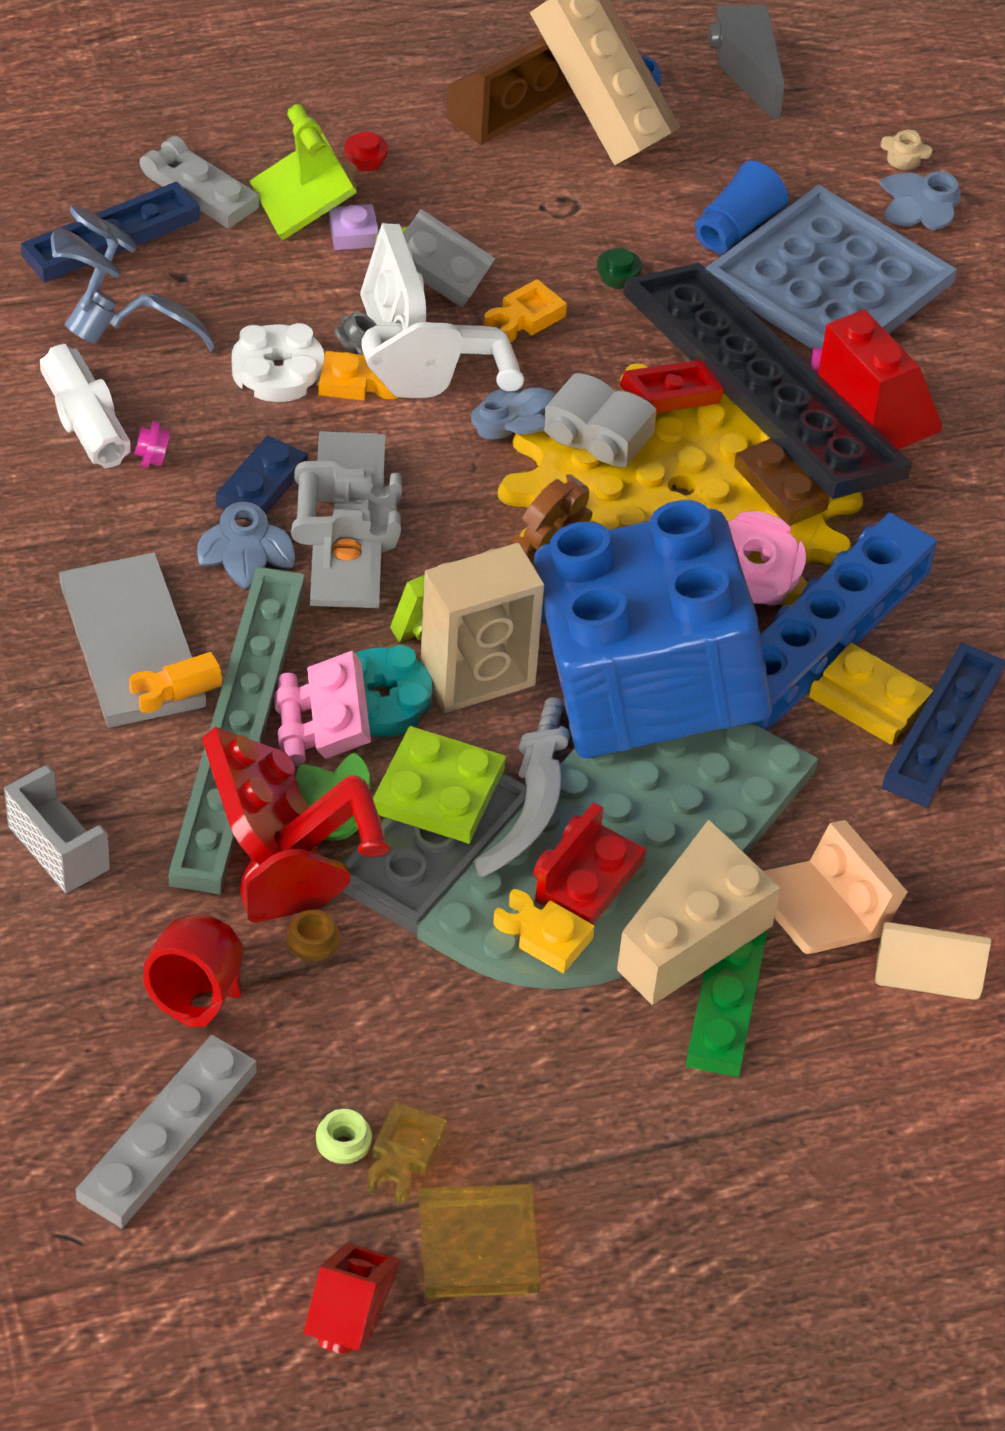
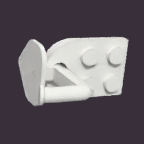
(404, 349)

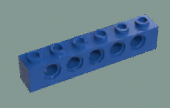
(842, 608)

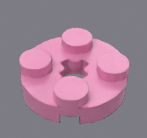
(778, 548)

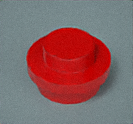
(366, 150)

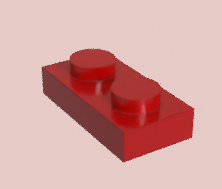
(674, 385)

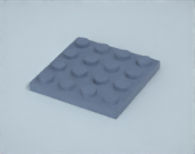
(827, 263)

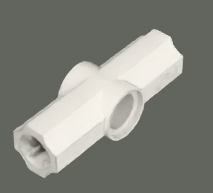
(85, 406)

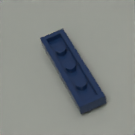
(140, 218)
(944, 725)

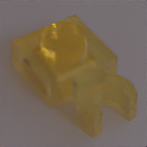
(405, 1145)

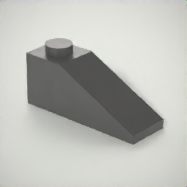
(749, 53)

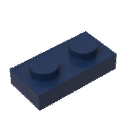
(262, 476)

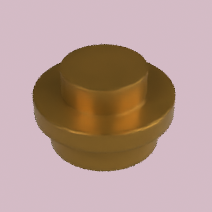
(313, 935)

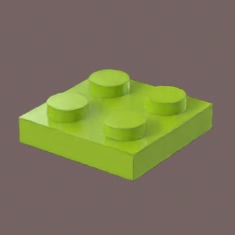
(439, 784)

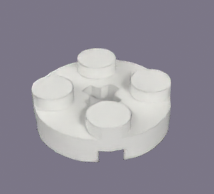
(262, 345)

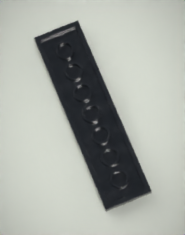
(768, 380)

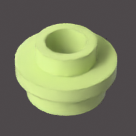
(343, 1124)

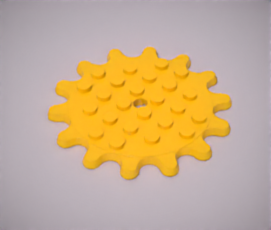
(687, 450)

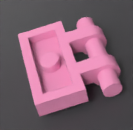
(337, 708)

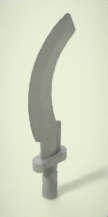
(542, 788)

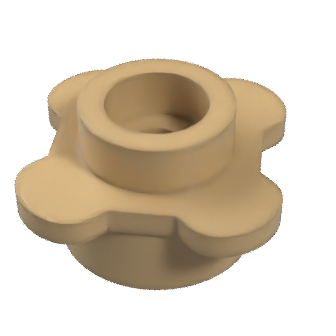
(905, 150)

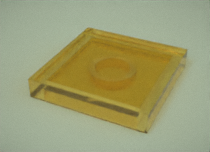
(478, 1241)

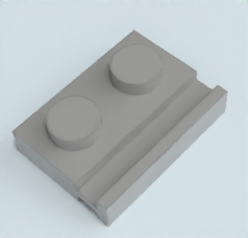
(446, 258)

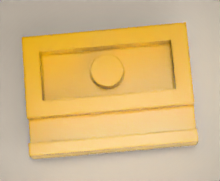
(870, 693)

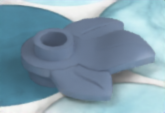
(922, 199)
(511, 412)
(245, 547)

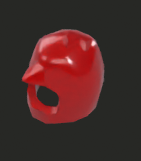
(192, 959)

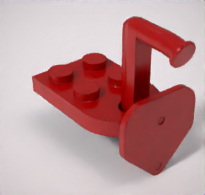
(281, 829)

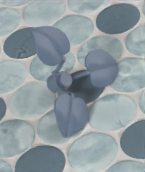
(95, 307)

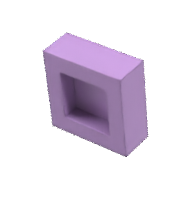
(353, 227)

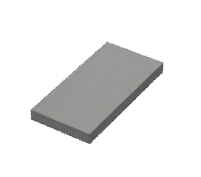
(126, 628)

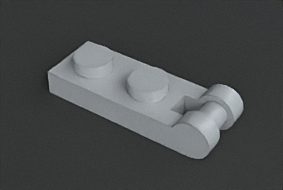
(211, 188)

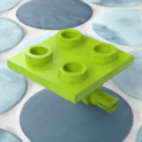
(303, 182)

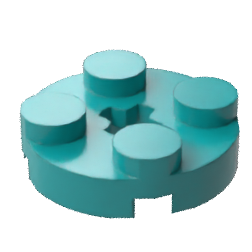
(408, 685)

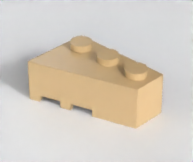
(696, 916)

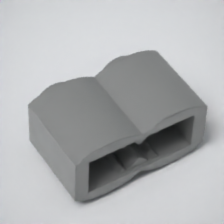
(600, 420)

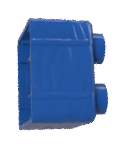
(652, 629)

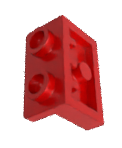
(587, 866)

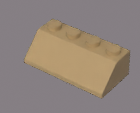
(606, 74)

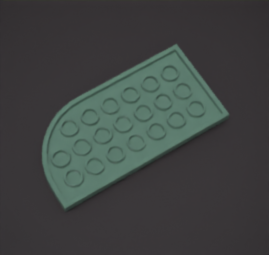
(650, 796)

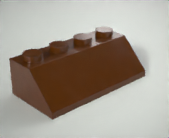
(506, 91)

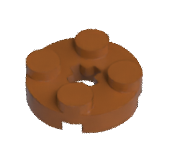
(551, 510)

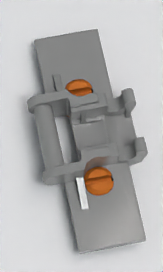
(362, 523)

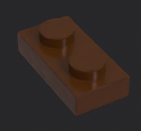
(781, 482)

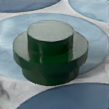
(617, 266)

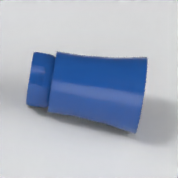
(741, 207)

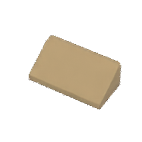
(932, 961)

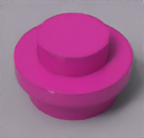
(152, 444)

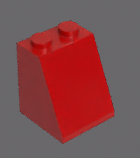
(878, 379)

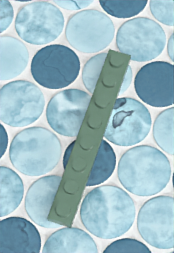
(243, 709)

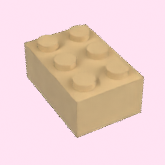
(481, 626)

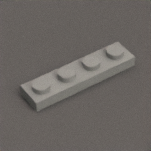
(166, 1131)

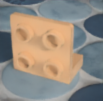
(837, 894)

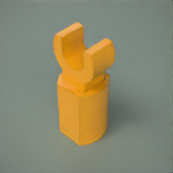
(176, 681)

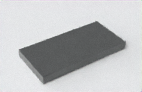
(425, 864)

